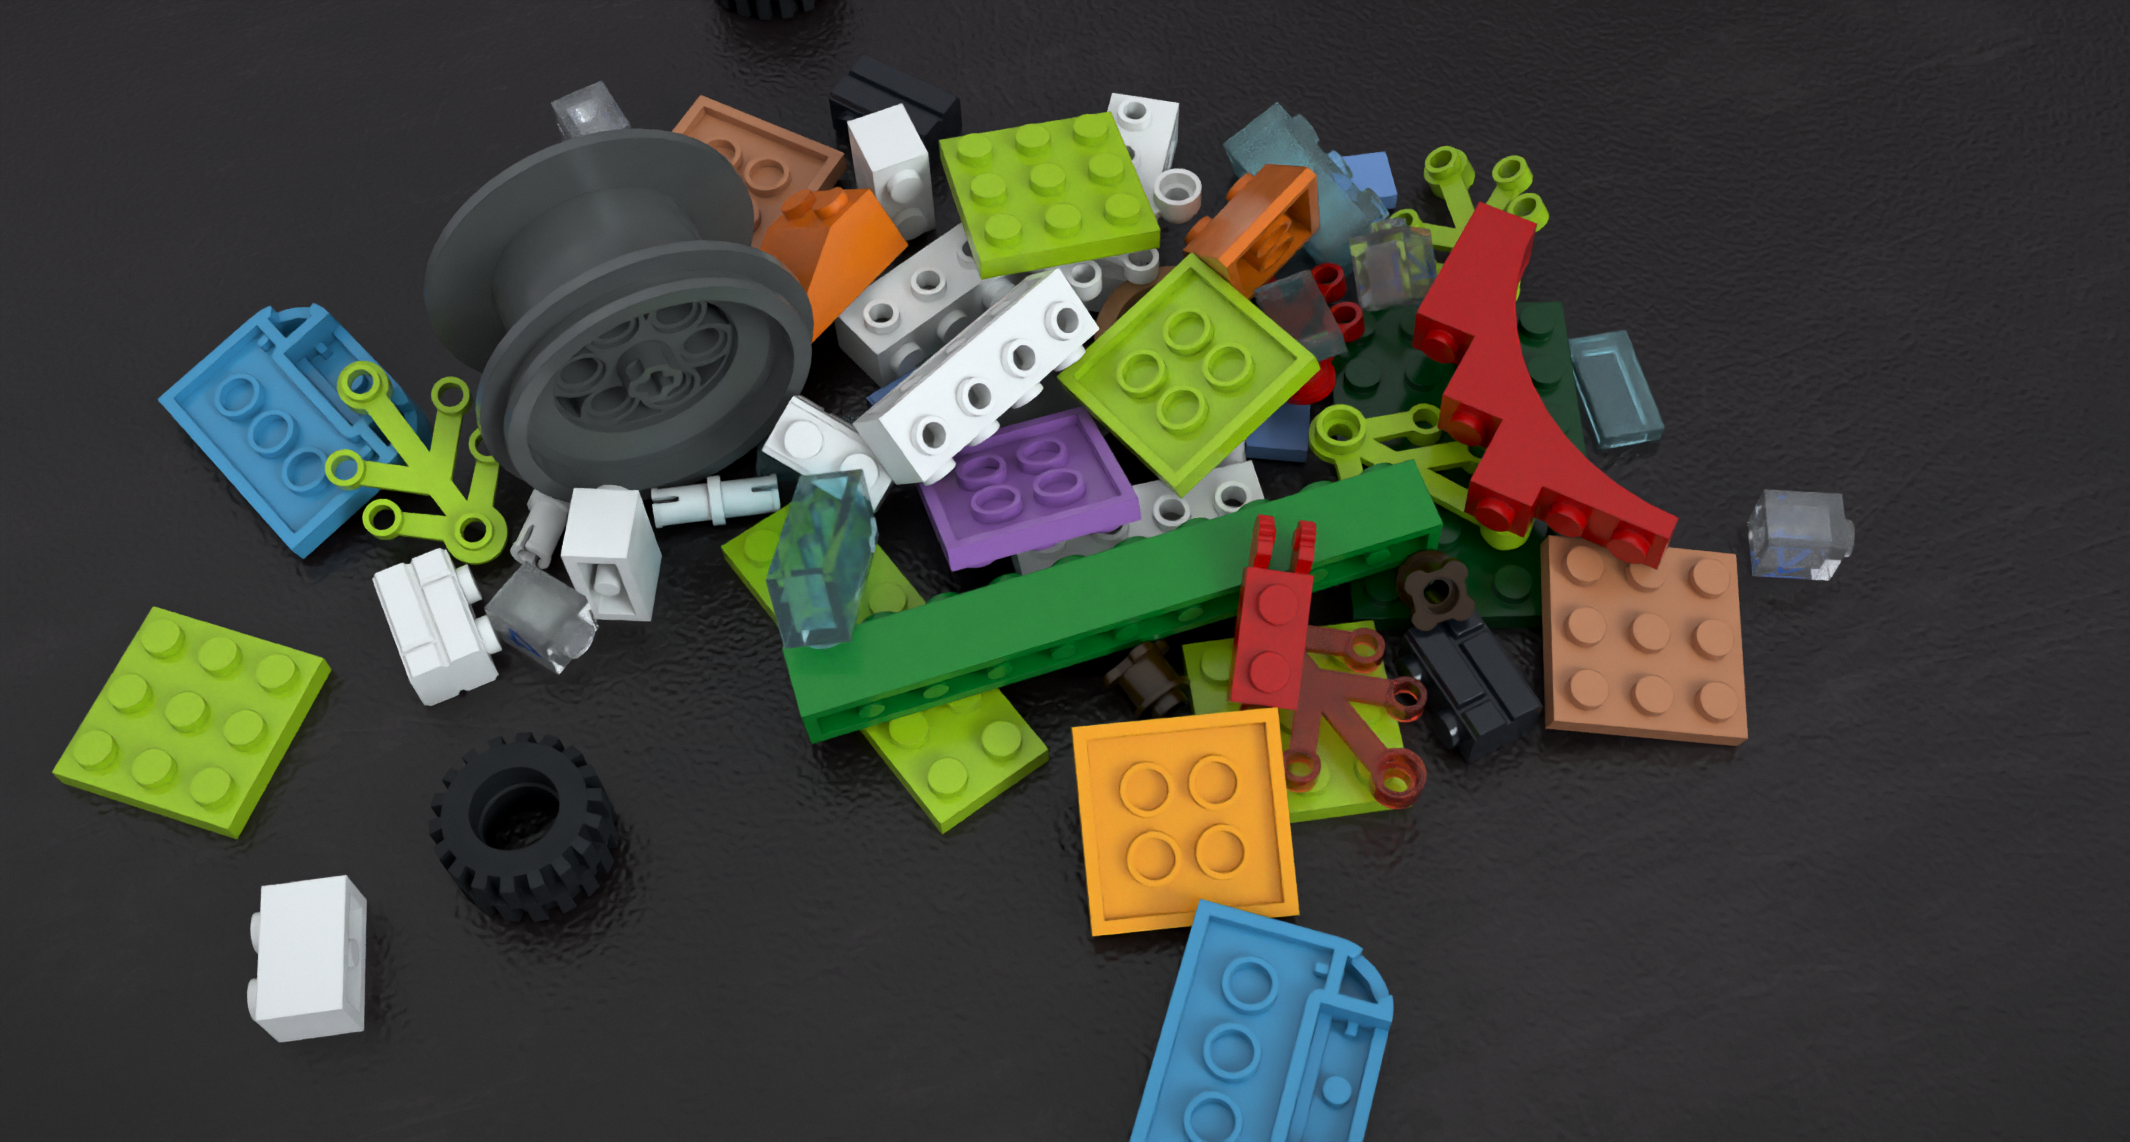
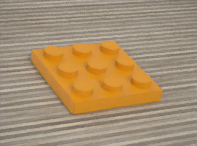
(1182, 818)

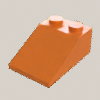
(1259, 227)
(834, 246)

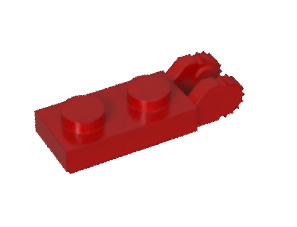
(1272, 620)

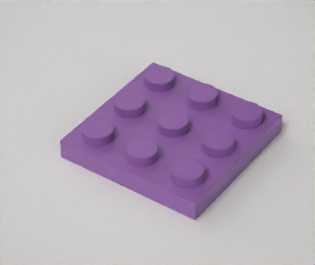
(1029, 490)

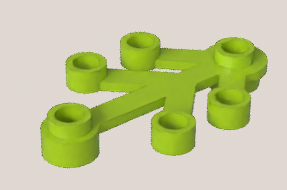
(1450, 177)
(1364, 447)
(427, 472)

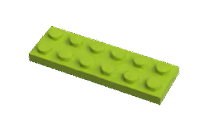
(944, 756)

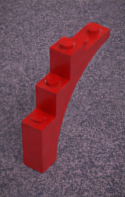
(1493, 404)

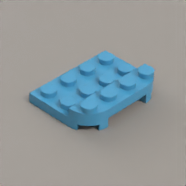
(274, 415)
(1266, 1036)

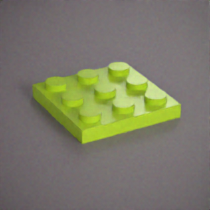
(1048, 195)
(1188, 374)
(193, 722)
(1342, 777)

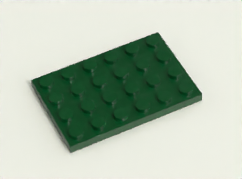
(1389, 376)

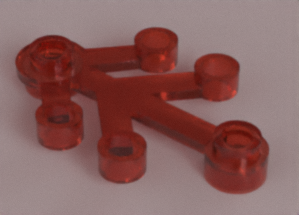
(1328, 695)

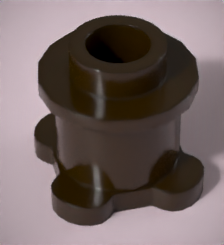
(1443, 598)
(1150, 681)

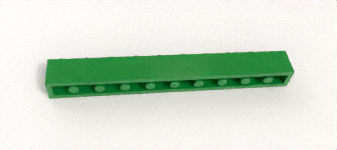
(1101, 602)

